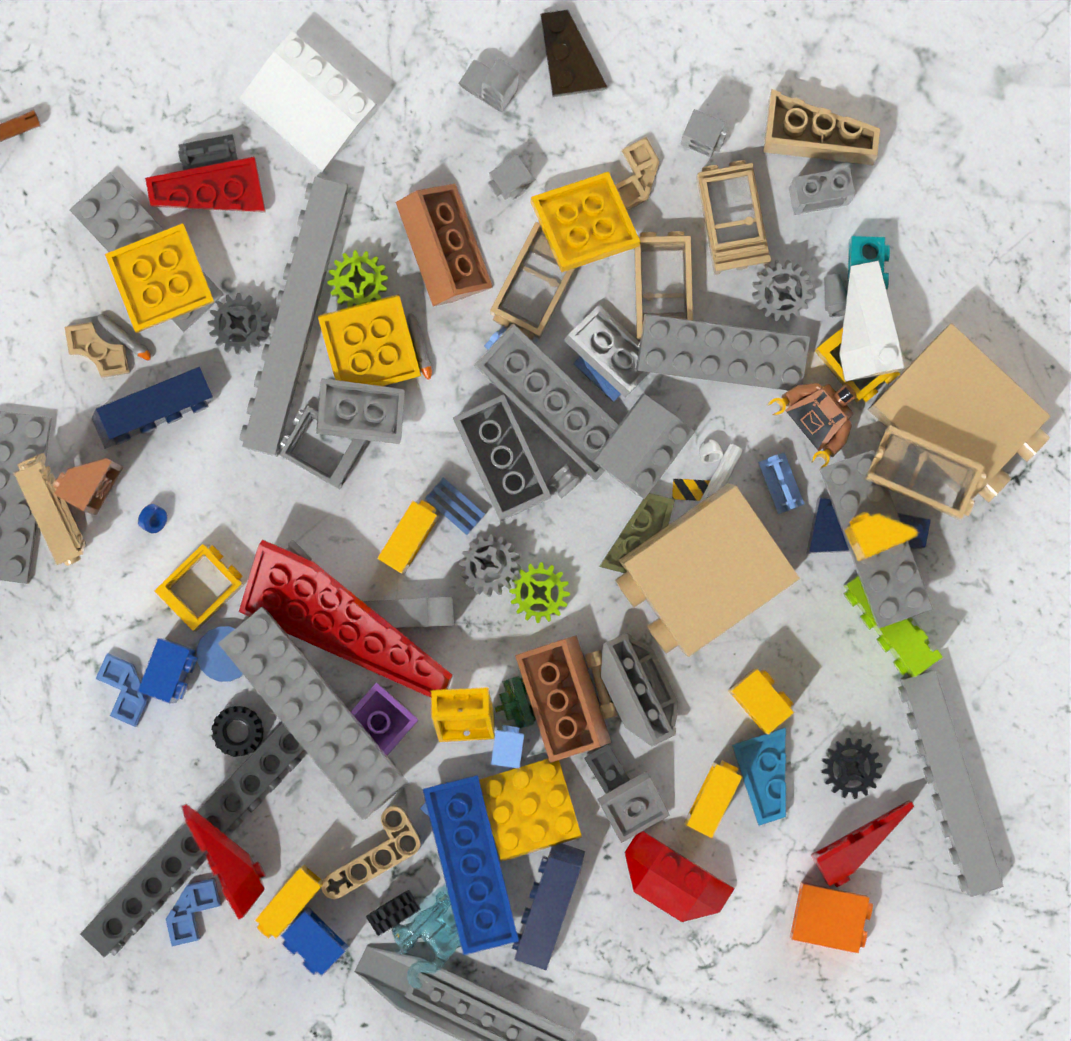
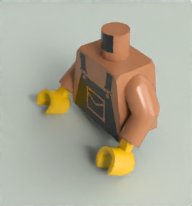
(820, 415)

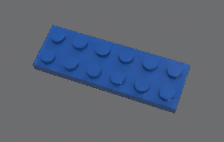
(470, 865)

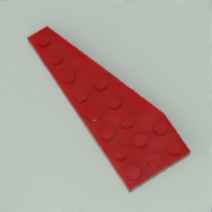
(329, 616)

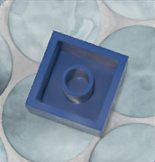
(168, 671)
(314, 942)

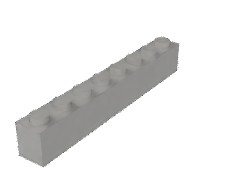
(951, 783)

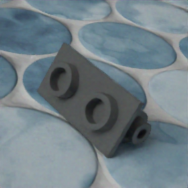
(207, 152)

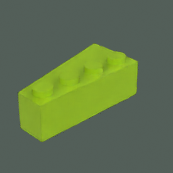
(902, 638)

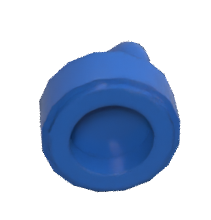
(152, 518)

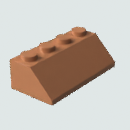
(443, 244)
(563, 698)

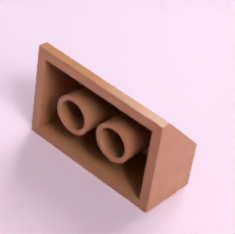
(88, 484)

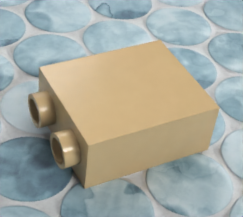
(965, 406)
(705, 571)

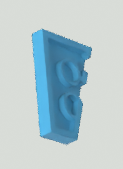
(763, 773)

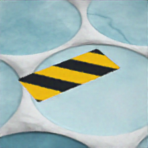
(689, 489)

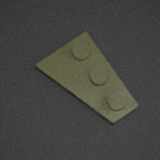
(647, 520)

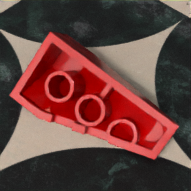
(850, 851)
(232, 864)

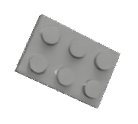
(608, 349)
(360, 411)

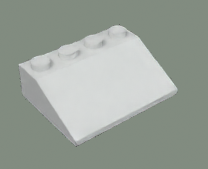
(308, 101)

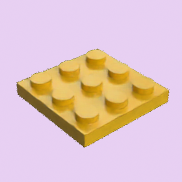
(585, 221)
(159, 278)
(370, 343)
(529, 809)

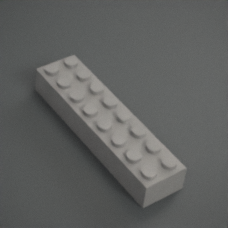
(313, 713)

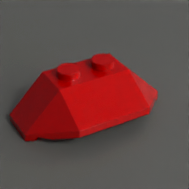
(673, 880)

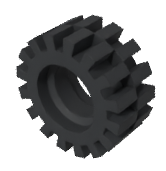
(254, 726)
(393, 912)

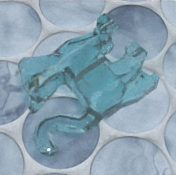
(435, 932)

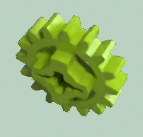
(345, 280)
(529, 601)

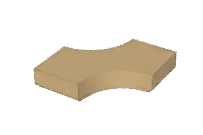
(109, 358)

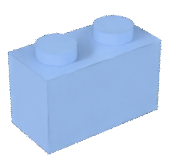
(507, 747)

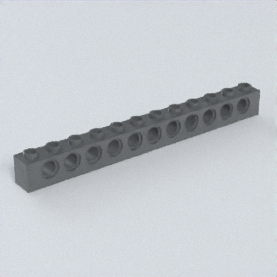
(98, 931)

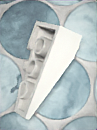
(869, 332)

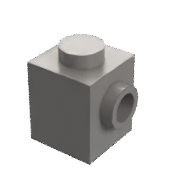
(510, 178)

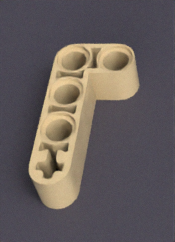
(369, 859)

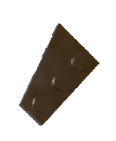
(568, 57)

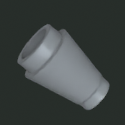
(835, 295)

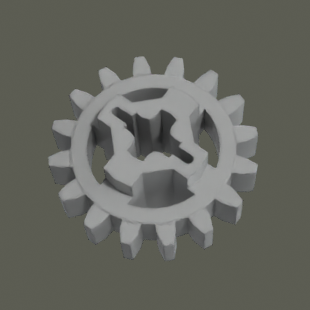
(788, 281)
(486, 575)

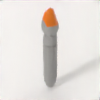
(419, 346)
(138, 349)

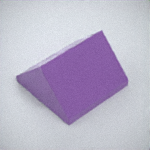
(384, 718)

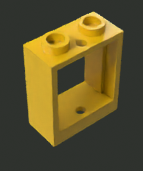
(868, 391)
(409, 536)
(179, 607)
(476, 717)
(713, 798)
(288, 902)

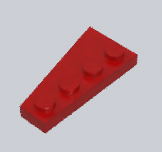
(212, 187)

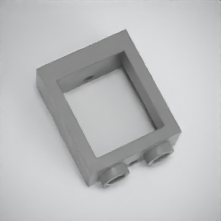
(812, 195)
(345, 465)

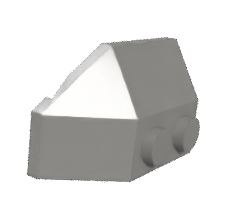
(639, 689)

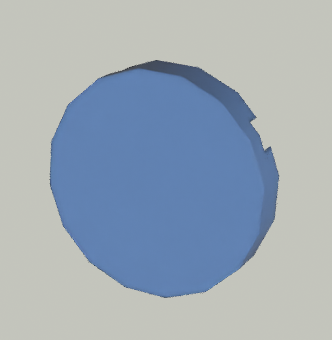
(212, 657)

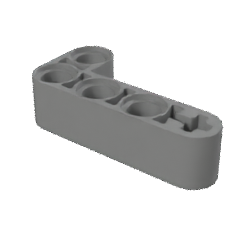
(492, 85)
(415, 612)

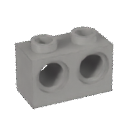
(703, 133)

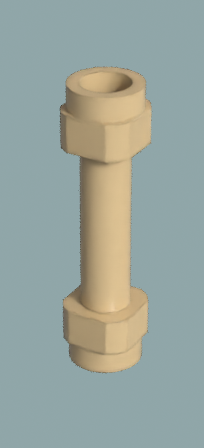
(607, 707)

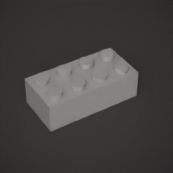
(502, 457)

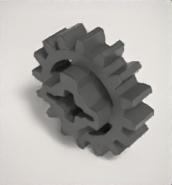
(229, 333)

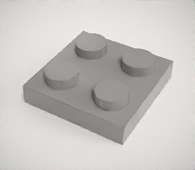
(633, 807)

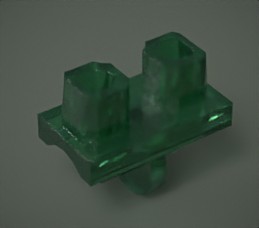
(515, 703)

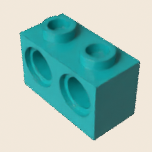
(856, 257)

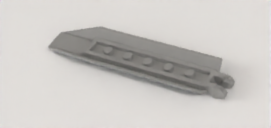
(453, 1002)

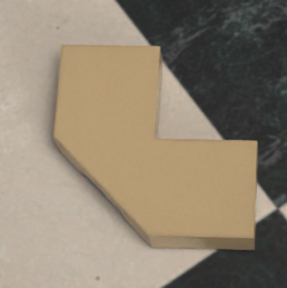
(644, 165)

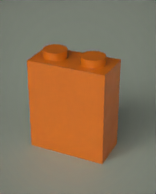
(831, 918)

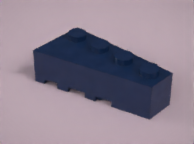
(151, 407)
(828, 537)
(549, 905)

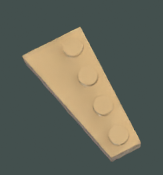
(817, 133)

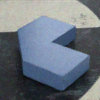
(124, 677)
(182, 920)

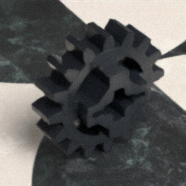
(859, 757)

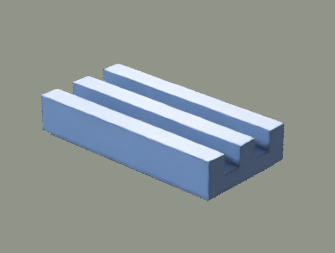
(437, 491)

